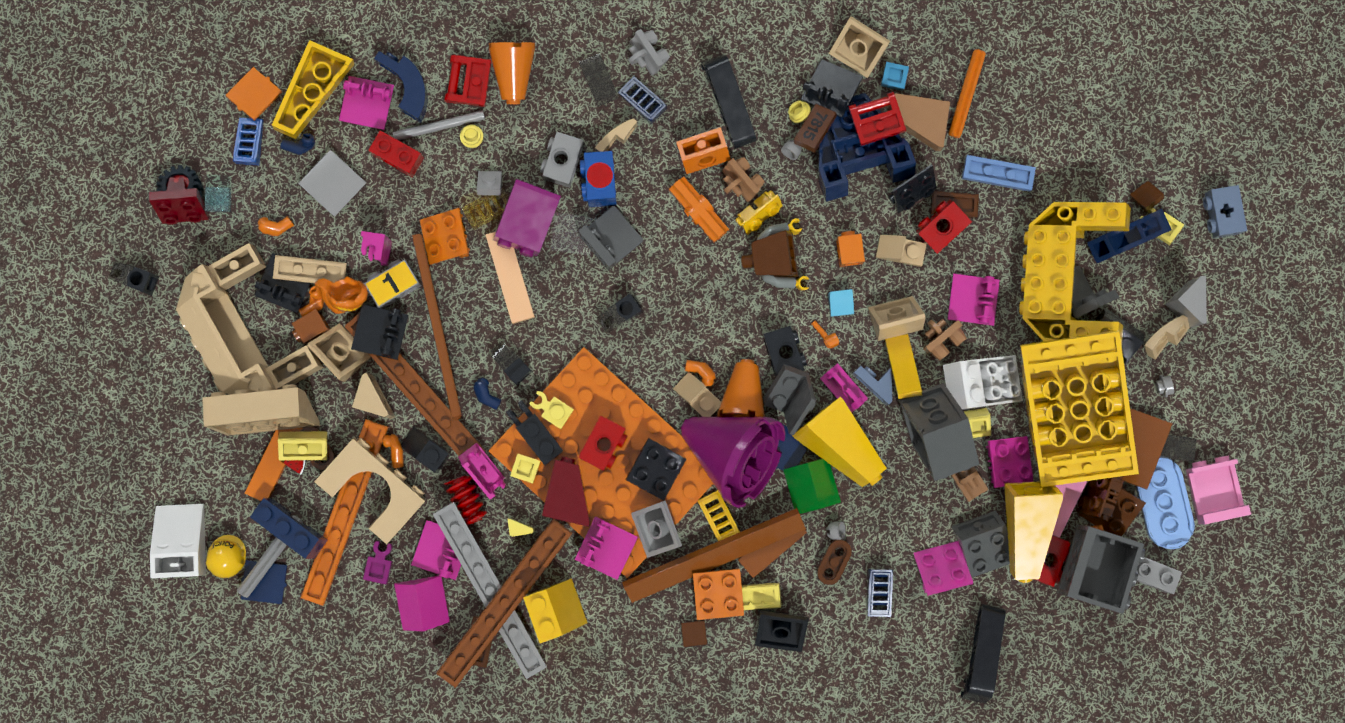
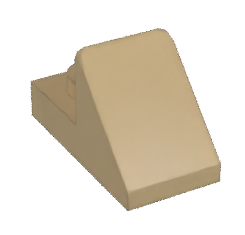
(901, 250)
(697, 395)

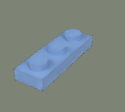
(998, 173)

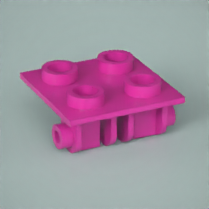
(366, 102)
(973, 299)
(1010, 461)
(606, 548)
(436, 553)
(943, 568)

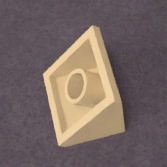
(859, 47)
(896, 318)
(335, 352)
(371, 398)

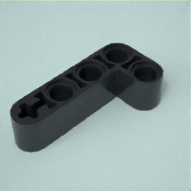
(729, 100)
(985, 654)

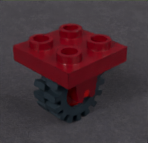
(179, 197)

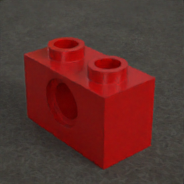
(396, 154)
(956, 220)
(603, 429)
(1059, 550)

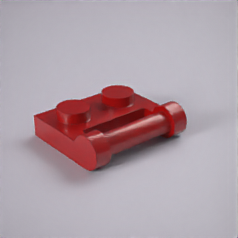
(475, 82)
(880, 125)

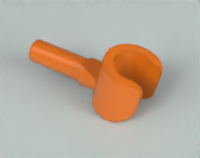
(830, 340)

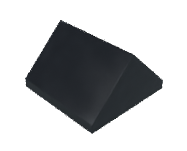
(781, 630)

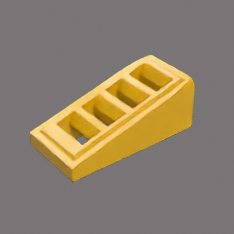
(716, 495)

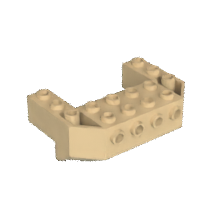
(223, 336)

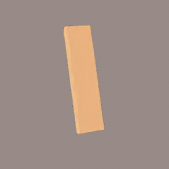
(511, 281)

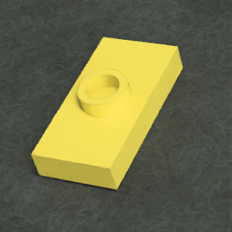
(761, 596)

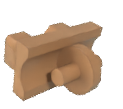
(739, 181)
(936, 346)
(970, 483)

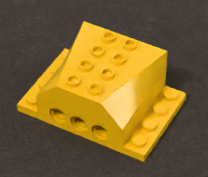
(1079, 409)

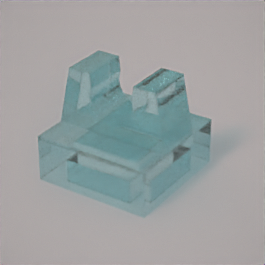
(217, 199)

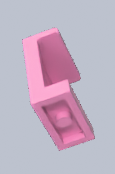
(1216, 490)

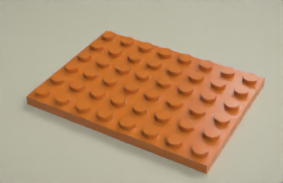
(595, 392)

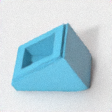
(841, 302)

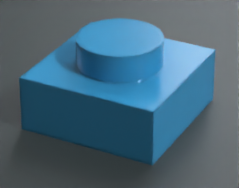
(894, 76)

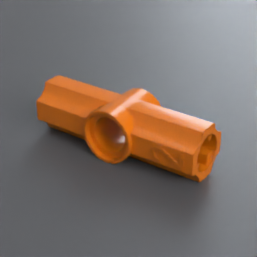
(699, 209)

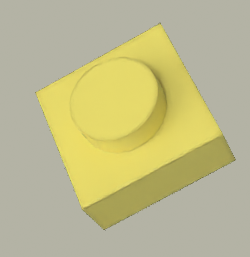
(525, 468)

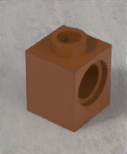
(310, 327)

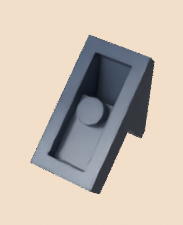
(882, 388)

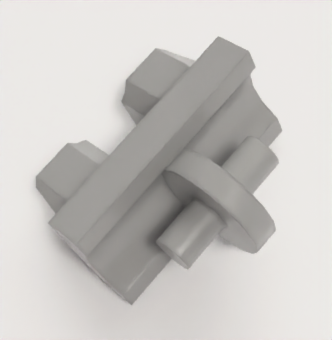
(645, 54)

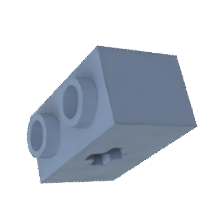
(1230, 201)

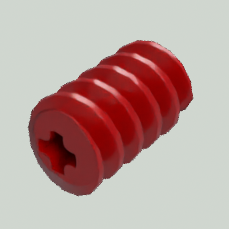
(466, 499)

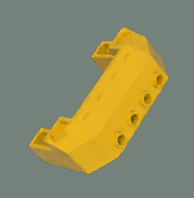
(1052, 265)

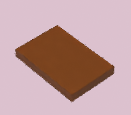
(1149, 439)

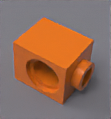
(850, 249)

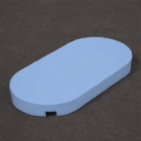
(1167, 506)

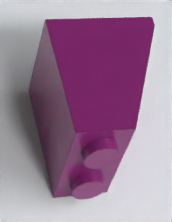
(526, 218)

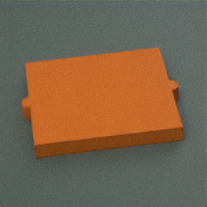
(253, 94)

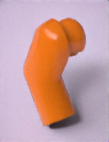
(273, 228)
(315, 301)
(704, 371)
(396, 450)

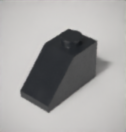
(425, 450)

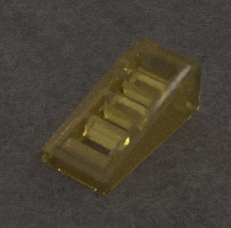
(484, 200)

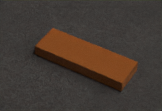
(761, 558)

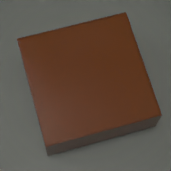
(1147, 196)
(694, 633)

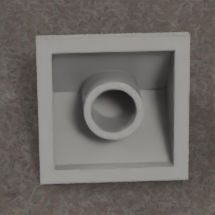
(1191, 302)
(656, 529)

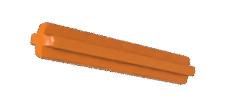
(967, 93)

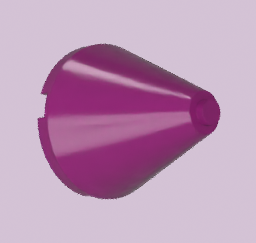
(736, 452)

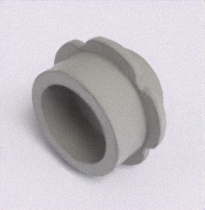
(1165, 386)

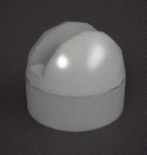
(791, 150)
(837, 530)

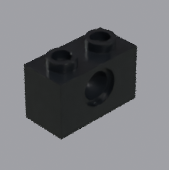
(783, 337)

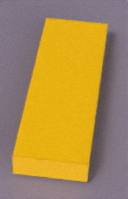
(903, 366)

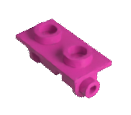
(842, 386)

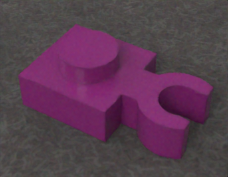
(378, 567)

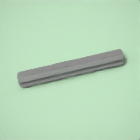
(262, 566)

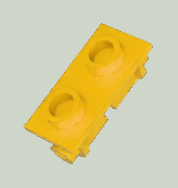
(768, 206)

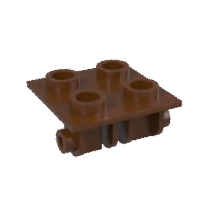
(1095, 497)
(1124, 513)

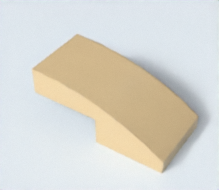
(621, 133)
(1171, 332)

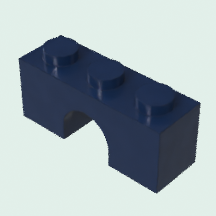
(282, 525)

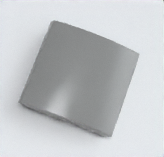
(332, 183)

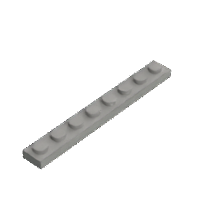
(486, 586)

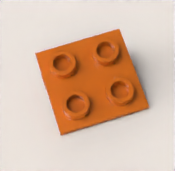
(444, 236)
(718, 594)

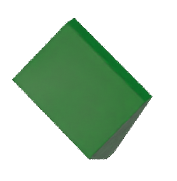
(812, 486)

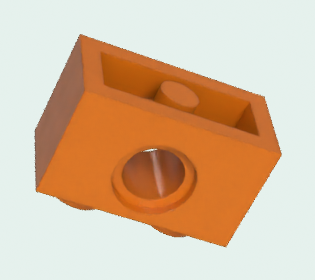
(703, 150)

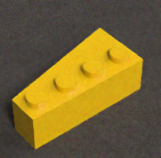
(310, 87)

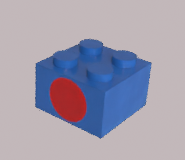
(600, 179)

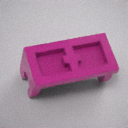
(378, 245)
(482, 470)

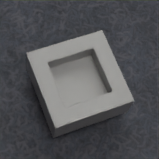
(489, 183)

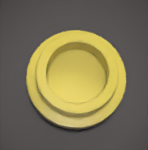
(799, 111)
(471, 136)

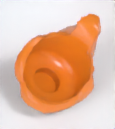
(343, 294)

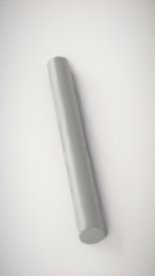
(439, 125)

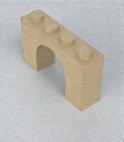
(358, 458)

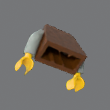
(775, 256)

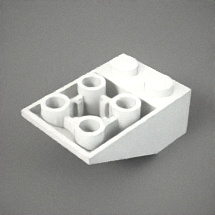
(984, 382)
(178, 541)

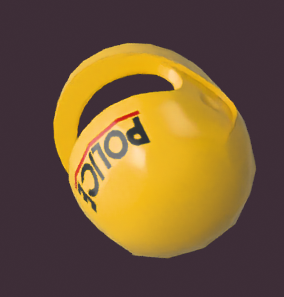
(226, 556)

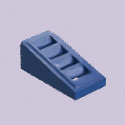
(238, 158)

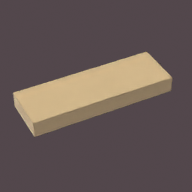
(307, 269)

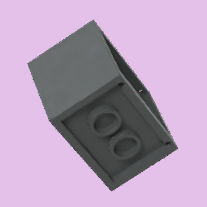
(939, 432)
(1101, 568)

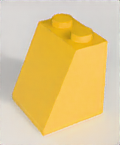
(555, 610)

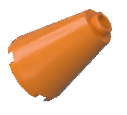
(512, 68)
(743, 392)

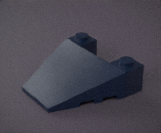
(843, 154)

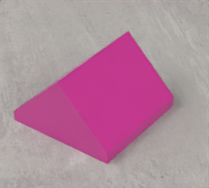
(422, 603)

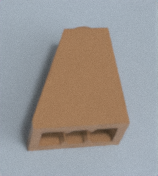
(924, 118)

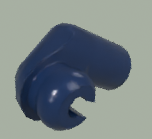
(301, 146)
(483, 395)

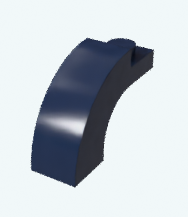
(415, 91)
(1121, 241)

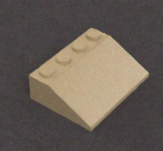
(259, 411)

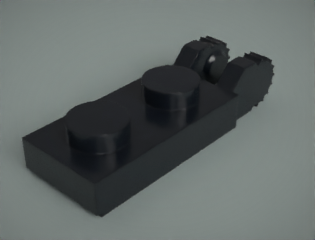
(536, 435)

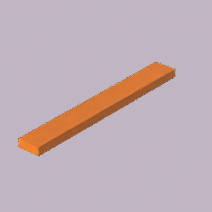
(341, 522)

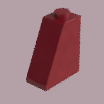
(566, 494)

